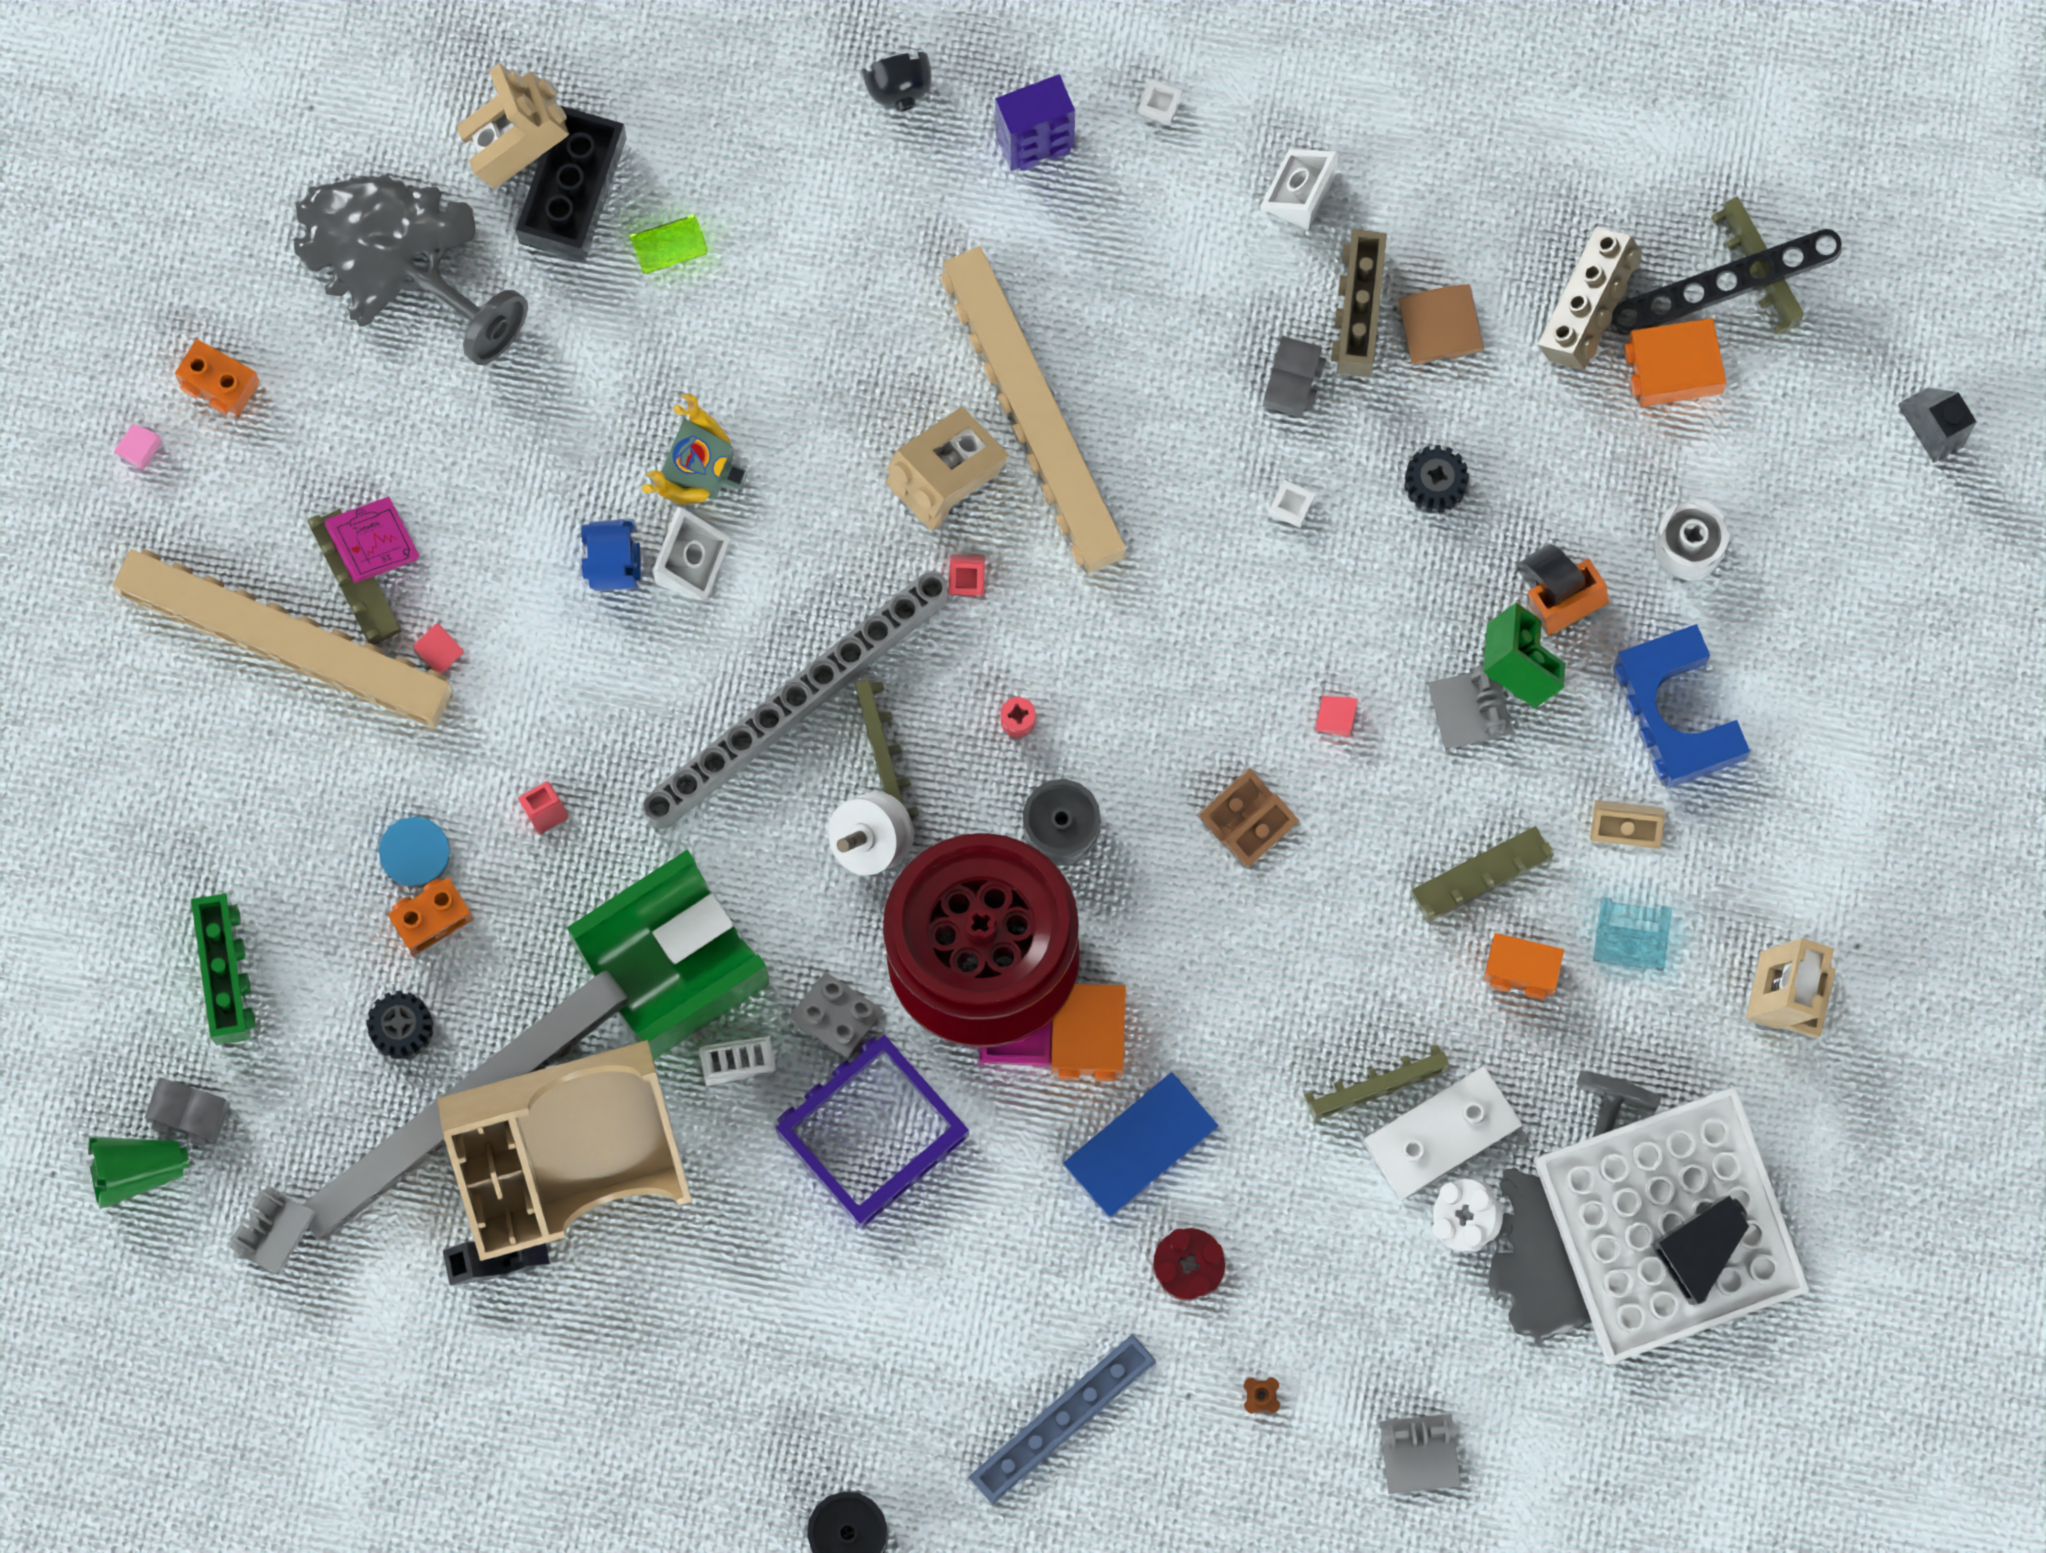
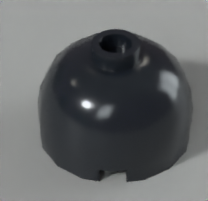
(899, 80)

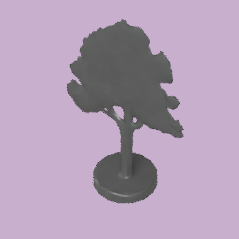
(372, 234)
(1539, 1270)

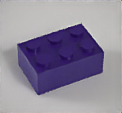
(1035, 123)

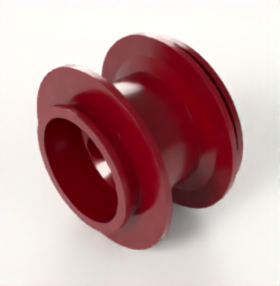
(990, 885)

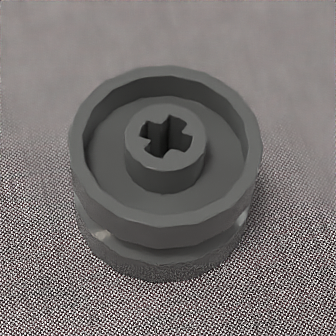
(1065, 801)

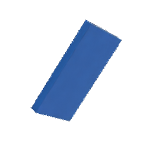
(1140, 1145)

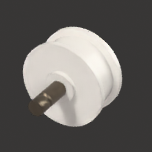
(870, 833)

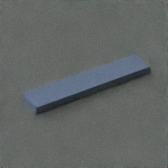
(1062, 1419)

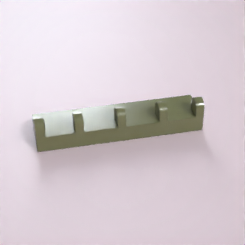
(1751, 242)
(363, 597)
(878, 742)
(1482, 874)
(1377, 1085)

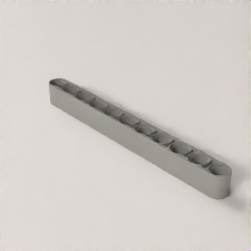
(789, 715)
(423, 1134)

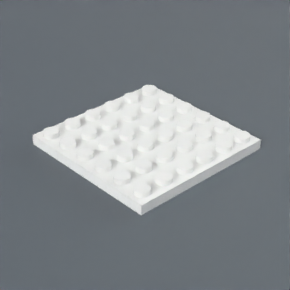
(1640, 1183)

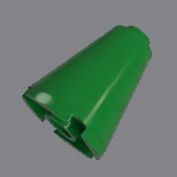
(132, 1166)

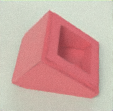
(966, 574)
(438, 649)
(1336, 715)
(543, 807)

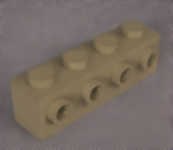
(1590, 298)
(1361, 303)

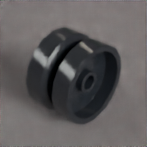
(847, 1511)

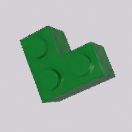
(1519, 660)

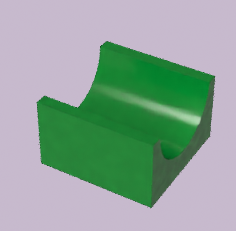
(666, 998)

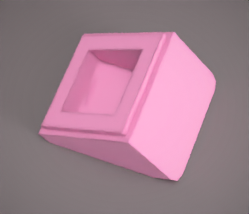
(138, 446)

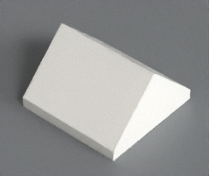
(1301, 185)
(690, 556)

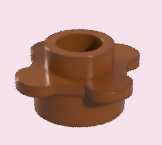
(1256, 1404)

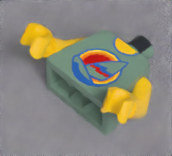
(697, 460)

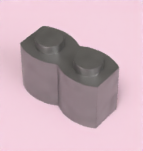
(1293, 376)
(186, 1111)

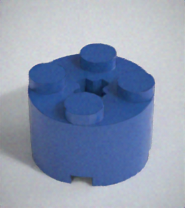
(611, 555)

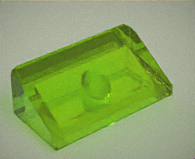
(669, 244)

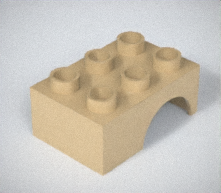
(559, 1144)

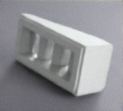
(726, 1075)

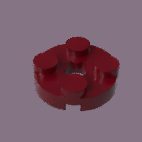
(1170, 1272)

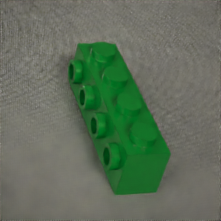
(221, 969)

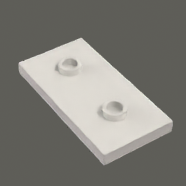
(1442, 1133)

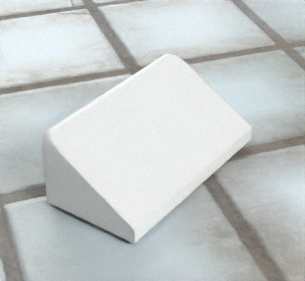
(692, 928)

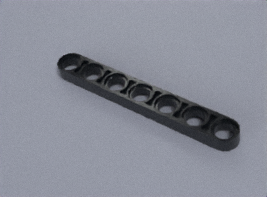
(1739, 268)

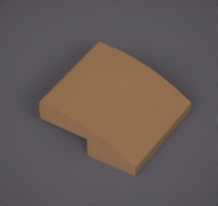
(1441, 324)
(1247, 818)

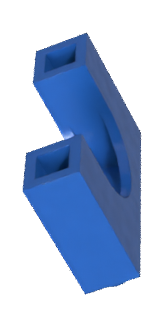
(1677, 754)

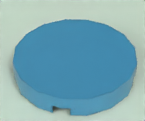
(414, 852)

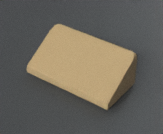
(1627, 824)

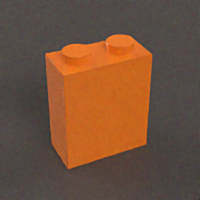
(1675, 362)
(1090, 1033)

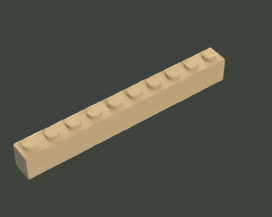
(1033, 410)
(283, 638)

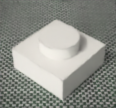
(1160, 102)
(1292, 503)

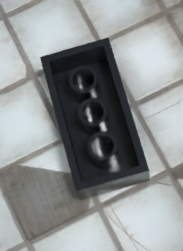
(572, 186)

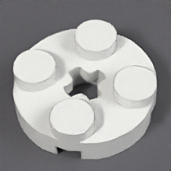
(1449, 1209)

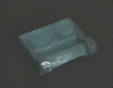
(1630, 945)

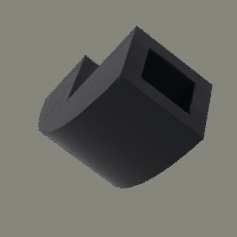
(1553, 572)
(465, 1266)

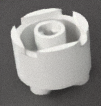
(1688, 558)

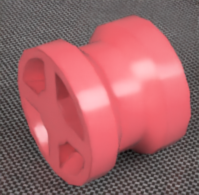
(1018, 725)

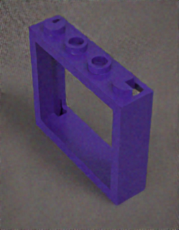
(905, 1177)

